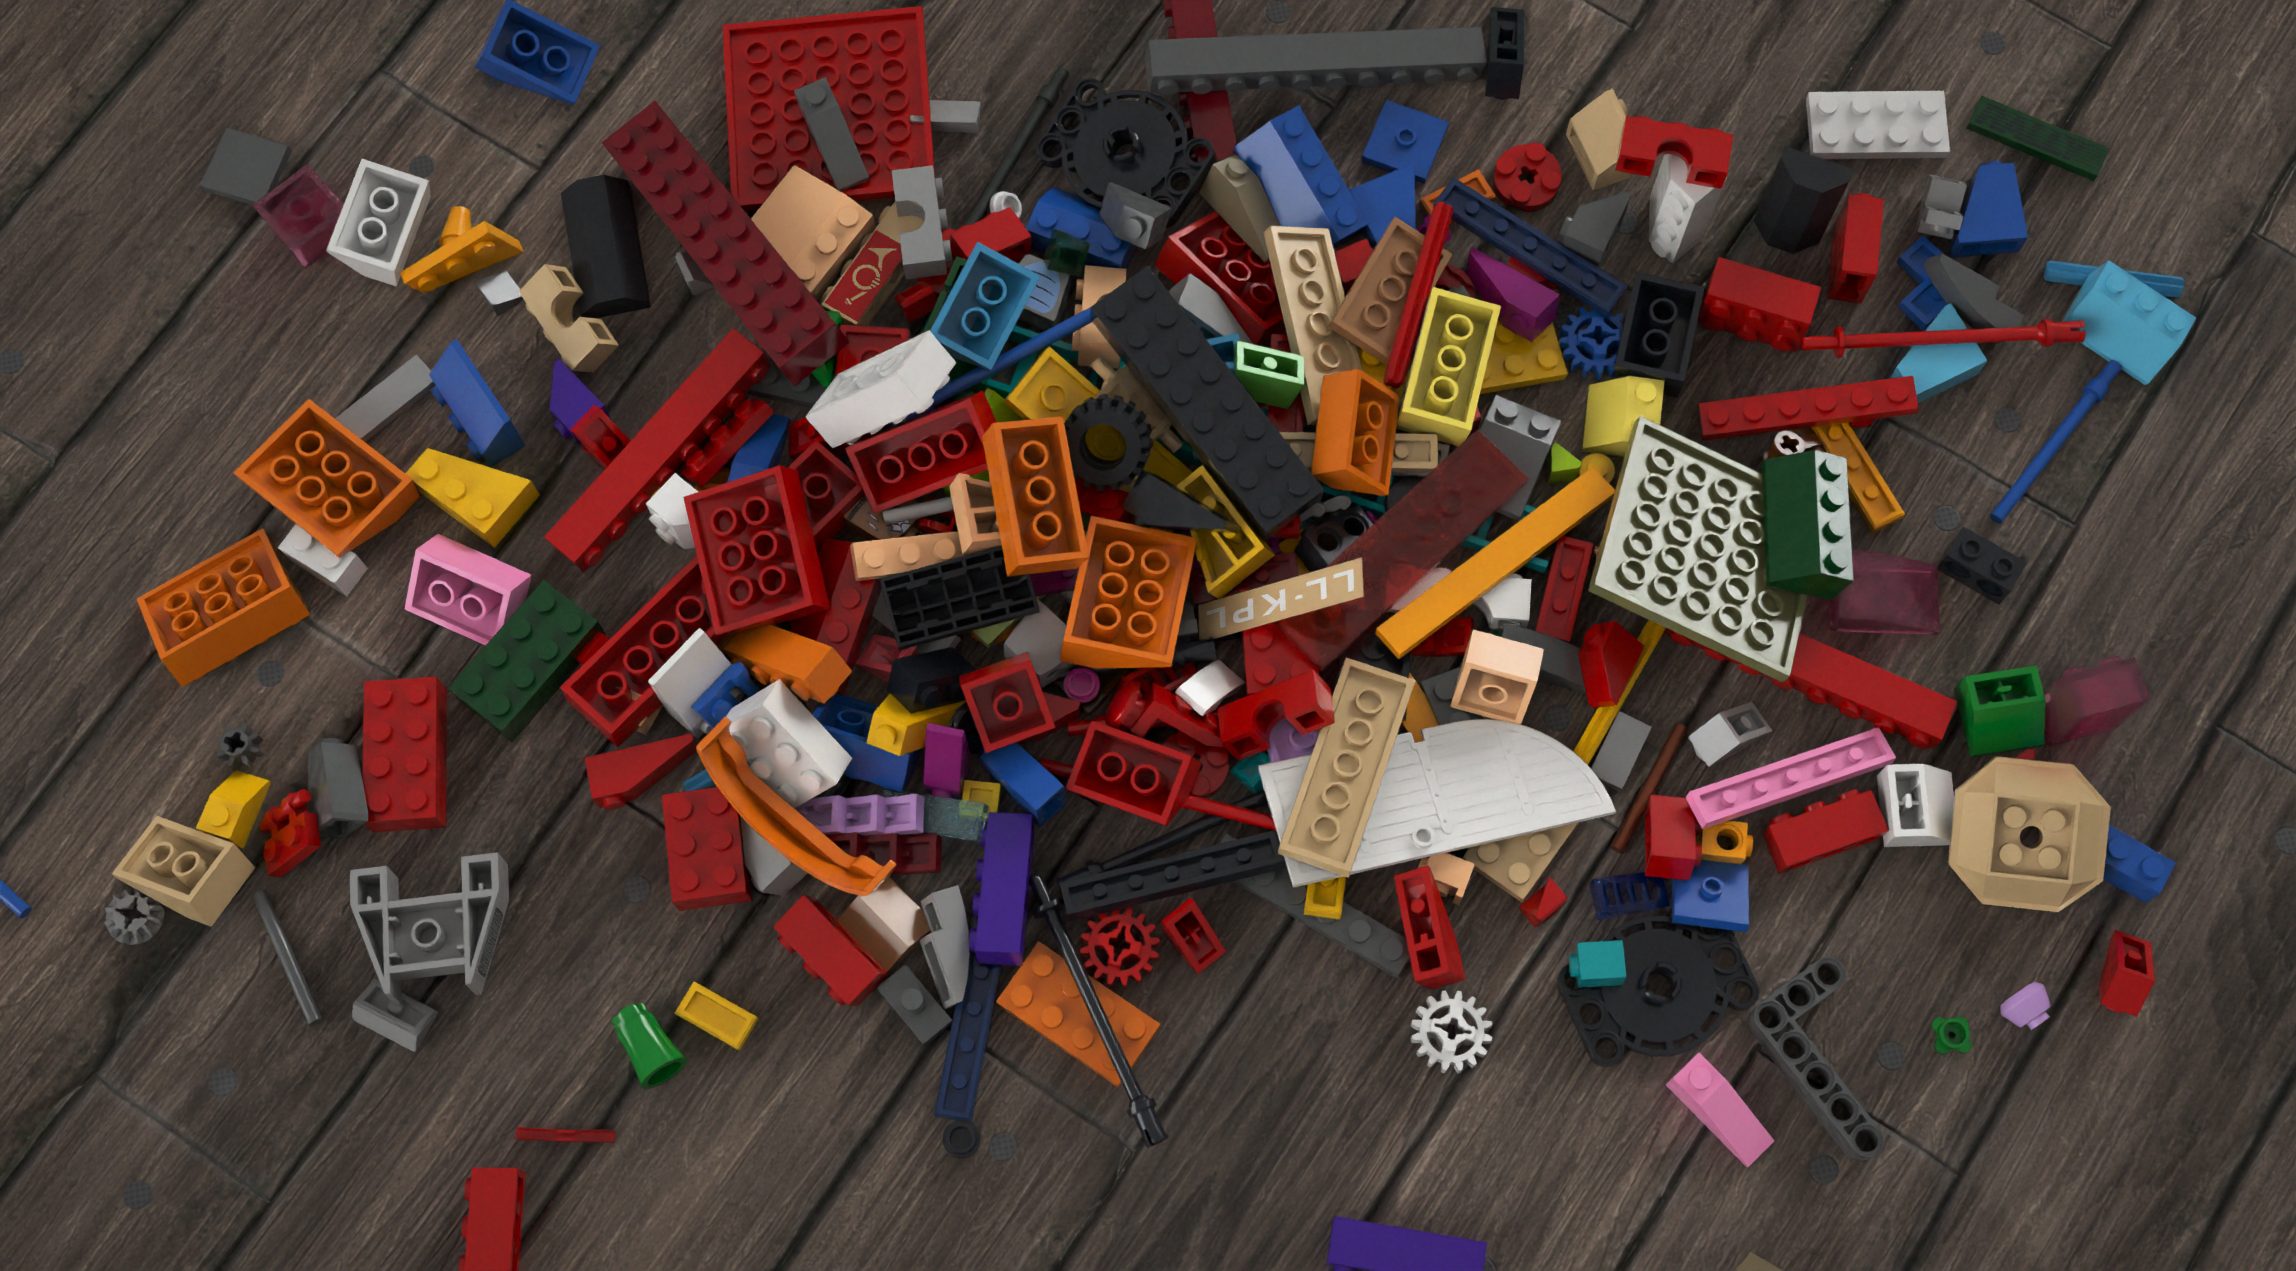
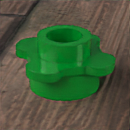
(1959, 1027)

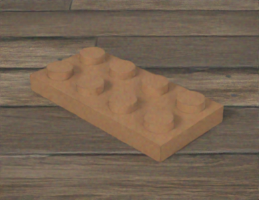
(1378, 295)

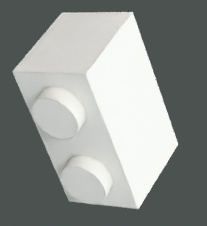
(316, 559)

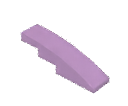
(865, 814)

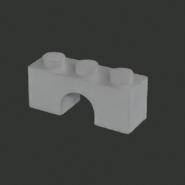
(918, 195)

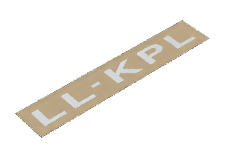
(1281, 600)

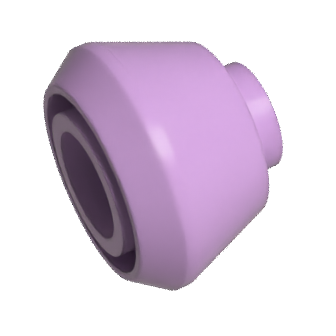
(2027, 1006)

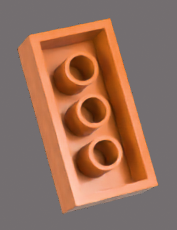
(1035, 496)

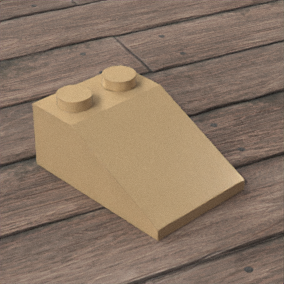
(185, 869)

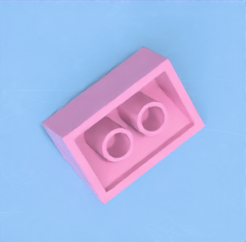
(464, 589)

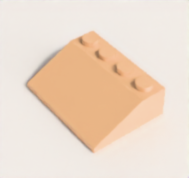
(813, 227)

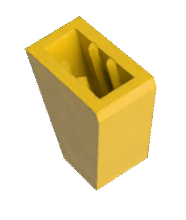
(900, 731)

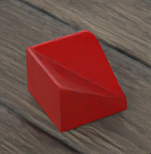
(1543, 903)

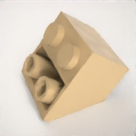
(1596, 139)

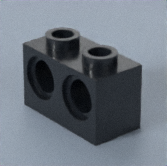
(1331, 536)
(1981, 565)

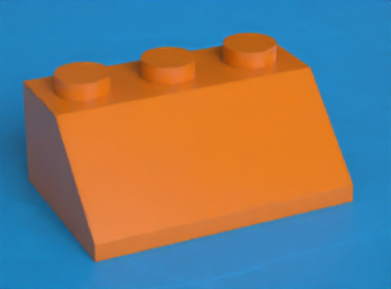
(1355, 433)

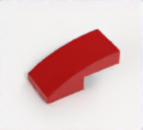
(1448, 640)

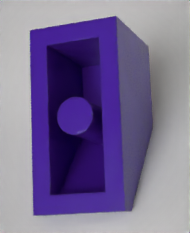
(569, 400)

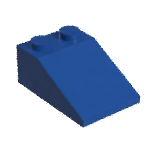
(536, 54)

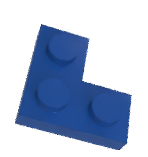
(1924, 301)

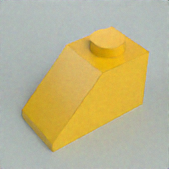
(234, 808)

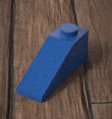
(761, 449)

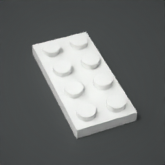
(1877, 124)

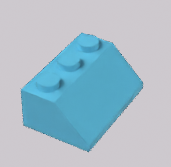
(2129, 321)

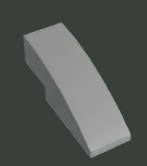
(947, 944)

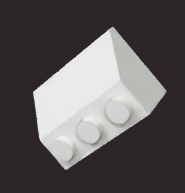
(379, 221)

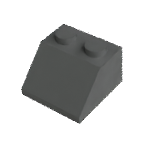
(1595, 227)

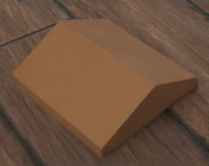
(886, 924)

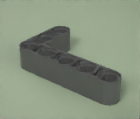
(1811, 1059)

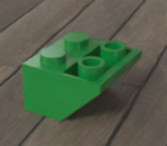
(2002, 710)

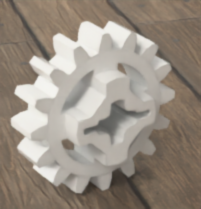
(1435, 1029)

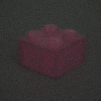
(301, 214)

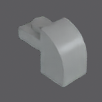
(1941, 207)

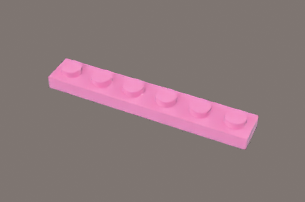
(1790, 778)

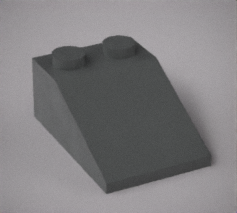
(1525, 440)

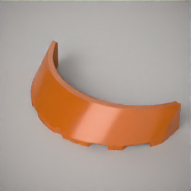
(780, 822)

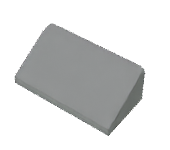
(953, 116)
(401, 1023)

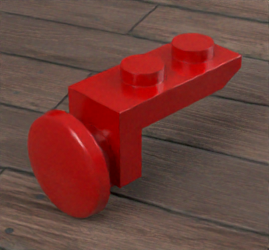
(1157, 702)

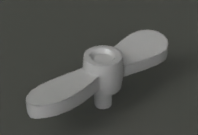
(1329, 505)

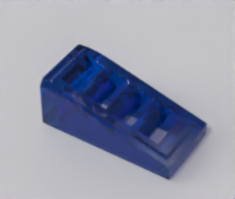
(1601, 903)

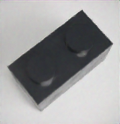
(928, 679)

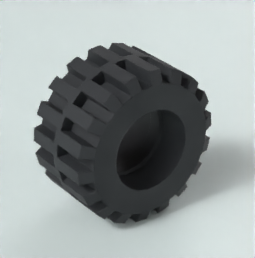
(1123, 418)

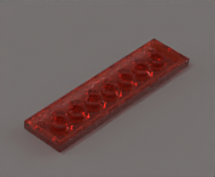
(1410, 544)

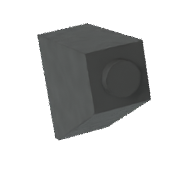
(336, 788)

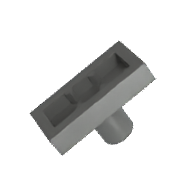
(914, 1005)

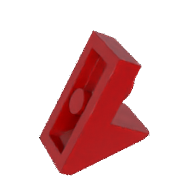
(600, 436)

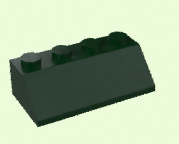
(1807, 523)

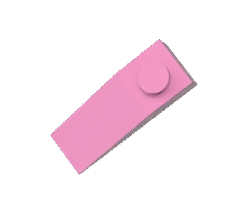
(1720, 1109)

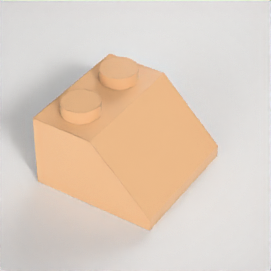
(1497, 677)

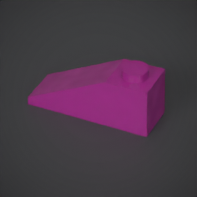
(1524, 303)
(946, 761)

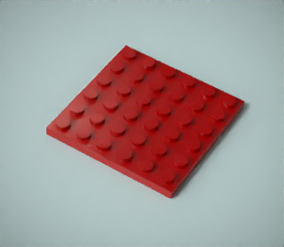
(876, 75)

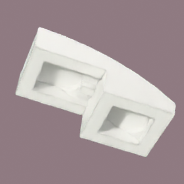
(1210, 687)

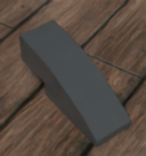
(1970, 294)
(1559, 661)

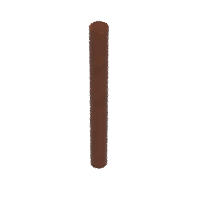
(1649, 788)

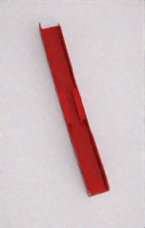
(560, 1135)

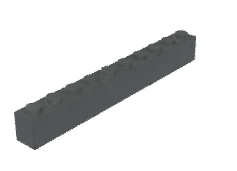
(1314, 60)

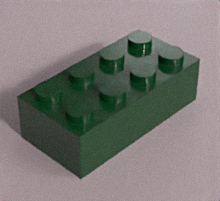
(525, 661)

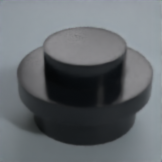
(961, 1139)

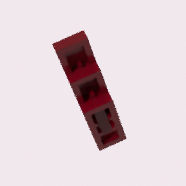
(911, 853)

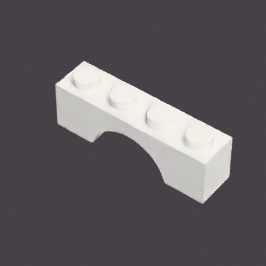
(1504, 603)

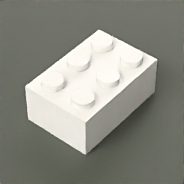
(787, 744)

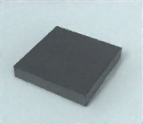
(245, 167)

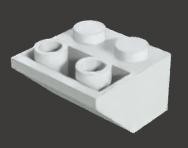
(1916, 804)

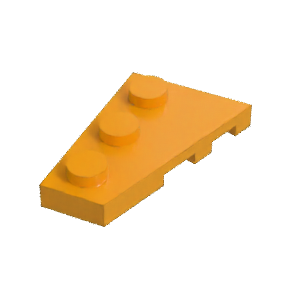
(462, 256)

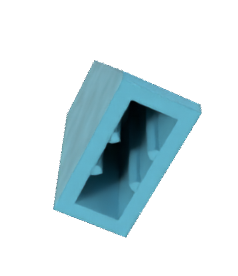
(1941, 365)

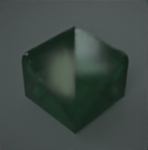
(1065, 253)

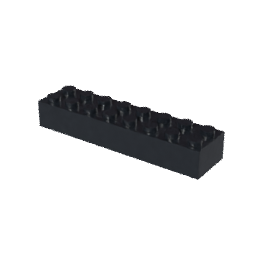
(1206, 403)

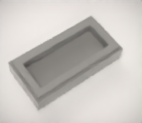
(1620, 750)

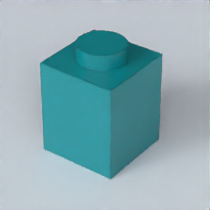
(1598, 963)

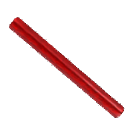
(1418, 295)

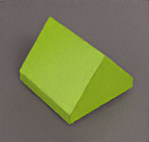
(1561, 465)

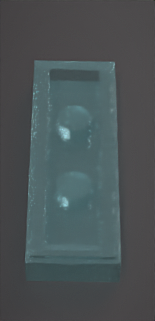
(950, 816)

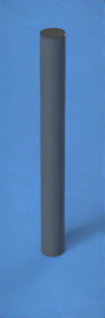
(287, 957)

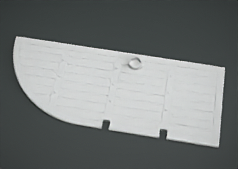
(1454, 792)

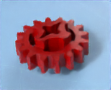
(1104, 941)

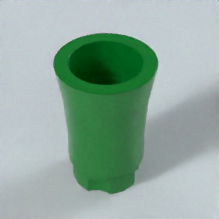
(647, 1046)

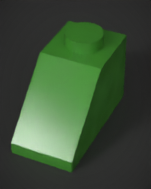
(1268, 373)

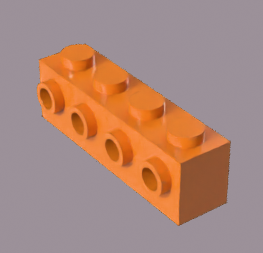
(799, 662)

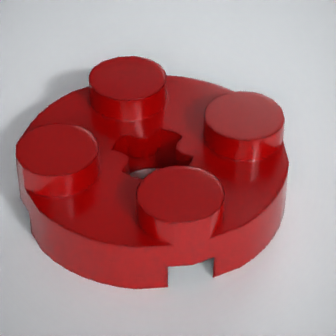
(1521, 194)
(1212, 759)

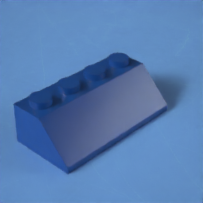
(1301, 177)

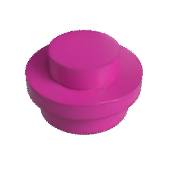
(1081, 684)

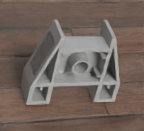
(431, 932)

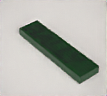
(2037, 138)

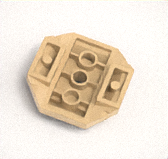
(2022, 793)

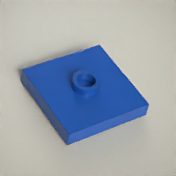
(1405, 138)
(1713, 897)

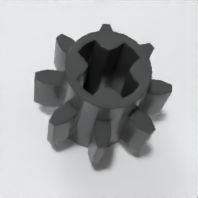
(240, 738)

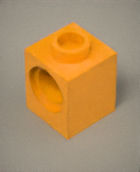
(1735, 832)

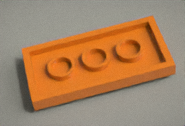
(1051, 1004)

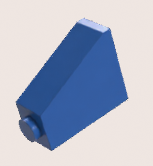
(1384, 199)
(1991, 214)
(1025, 781)

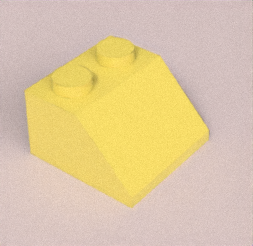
(1614, 409)

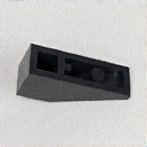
(1505, 53)
(1165, 506)

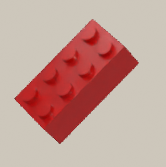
(405, 754)

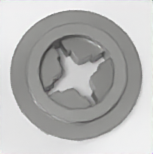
(140, 929)

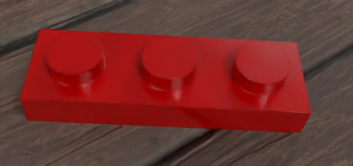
(726, 441)
(1564, 588)

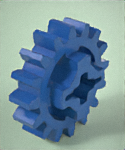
(1582, 347)

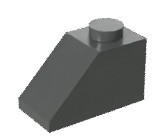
(1134, 216)

